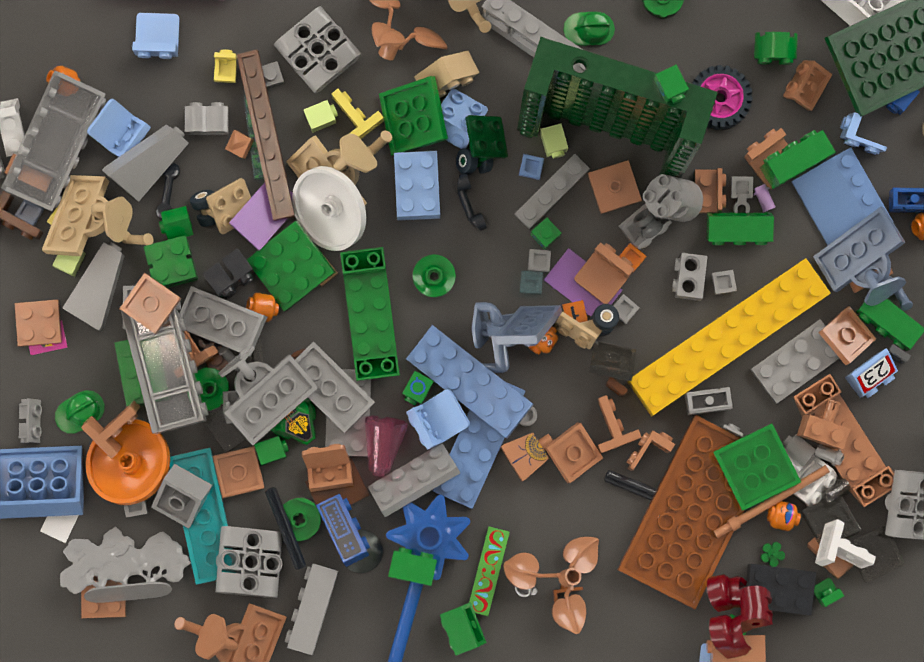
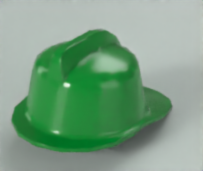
(589, 28)
(77, 409)

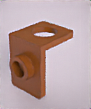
(563, 589)

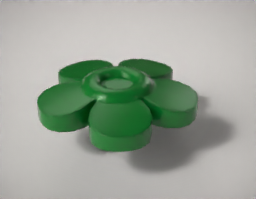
(772, 553)

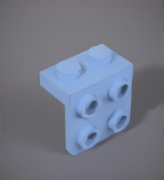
(156, 35)
(455, 109)
(850, 125)
(117, 128)
(438, 419)

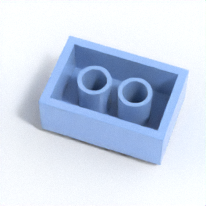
(417, 185)

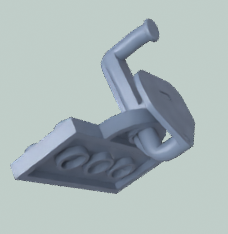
(860, 253)
(523, 327)

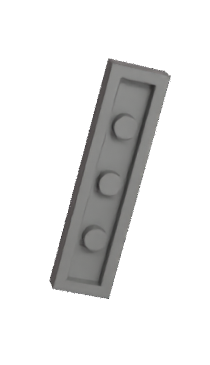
(552, 191)

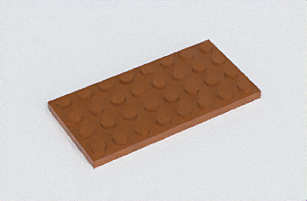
(676, 537)

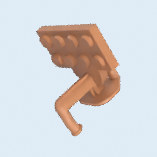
(243, 642)

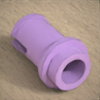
(764, 197)

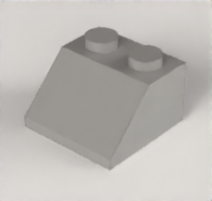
(181, 495)

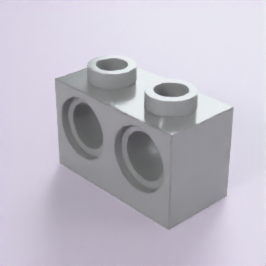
(695, 277)

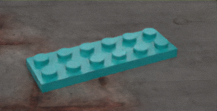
(205, 531)

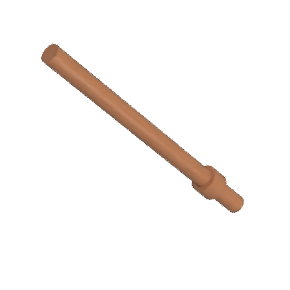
(735, 522)

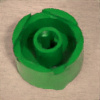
(775, 47)

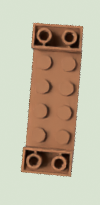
(861, 462)

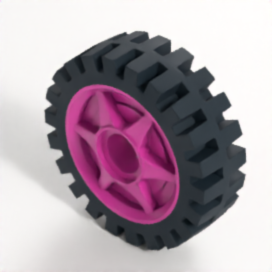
(736, 92)

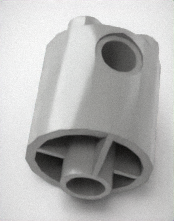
(673, 198)

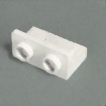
(813, 492)

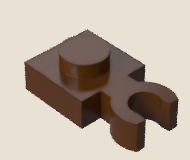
(217, 361)

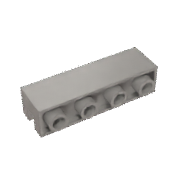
(312, 610)

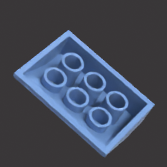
(837, 195)
(41, 482)

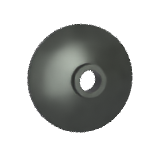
(375, 554)

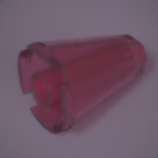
(383, 442)

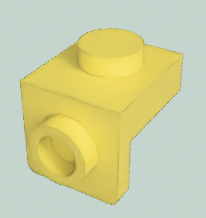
(225, 66)

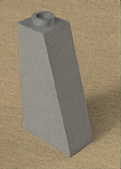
(147, 161)
(96, 288)

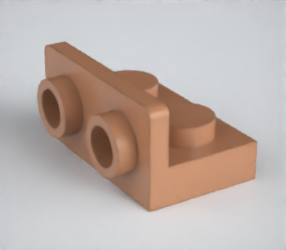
(807, 84)
(711, 186)

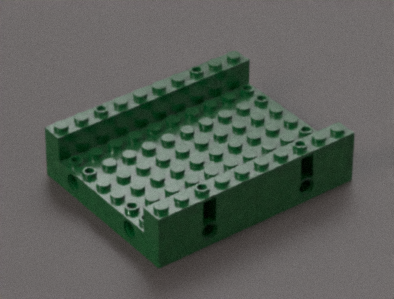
(614, 100)

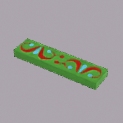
(488, 570)

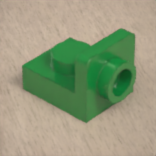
(827, 592)

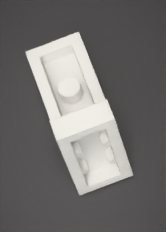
(11, 126)
(833, 545)

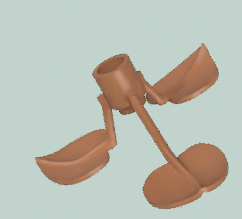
(392, 40)
(582, 556)

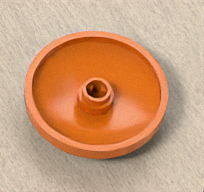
(135, 470)

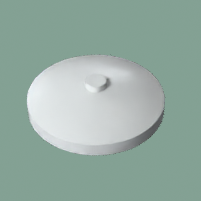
(329, 208)

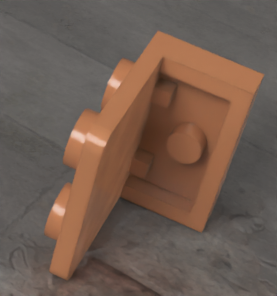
(773, 142)
(604, 273)
(660, 440)
(328, 467)

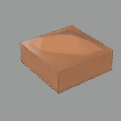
(239, 144)

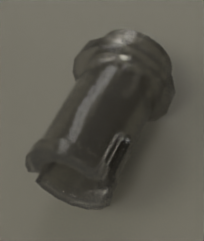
(840, 488)

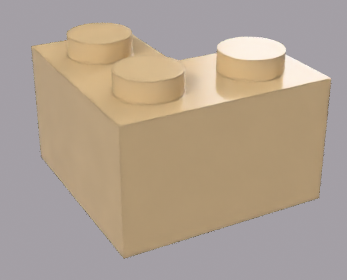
(451, 71)

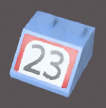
(872, 373)

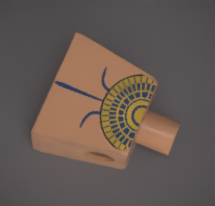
(526, 454)

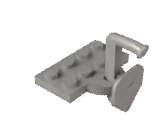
(268, 394)

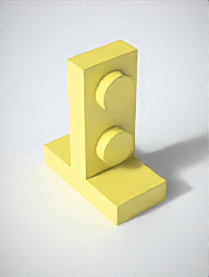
(356, 115)

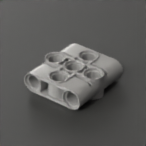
(296, 48)
(907, 504)
(264, 542)

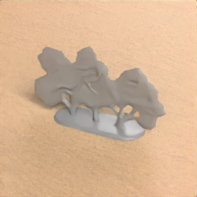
(117, 561)

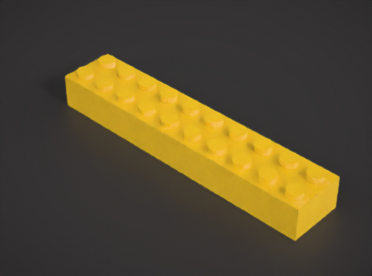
(728, 337)

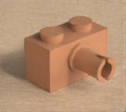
(824, 429)

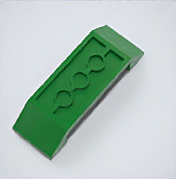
(370, 314)

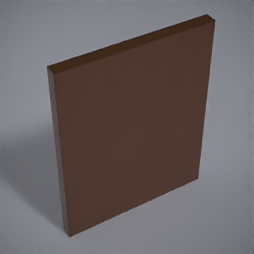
(352, 493)

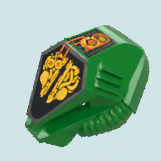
(298, 424)

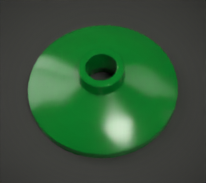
(438, 265)
(210, 377)

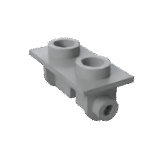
(31, 411)

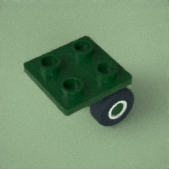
(486, 142)

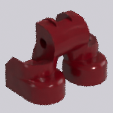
(753, 604)

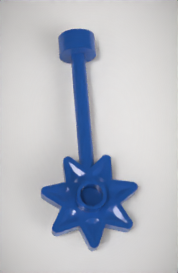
(428, 533)

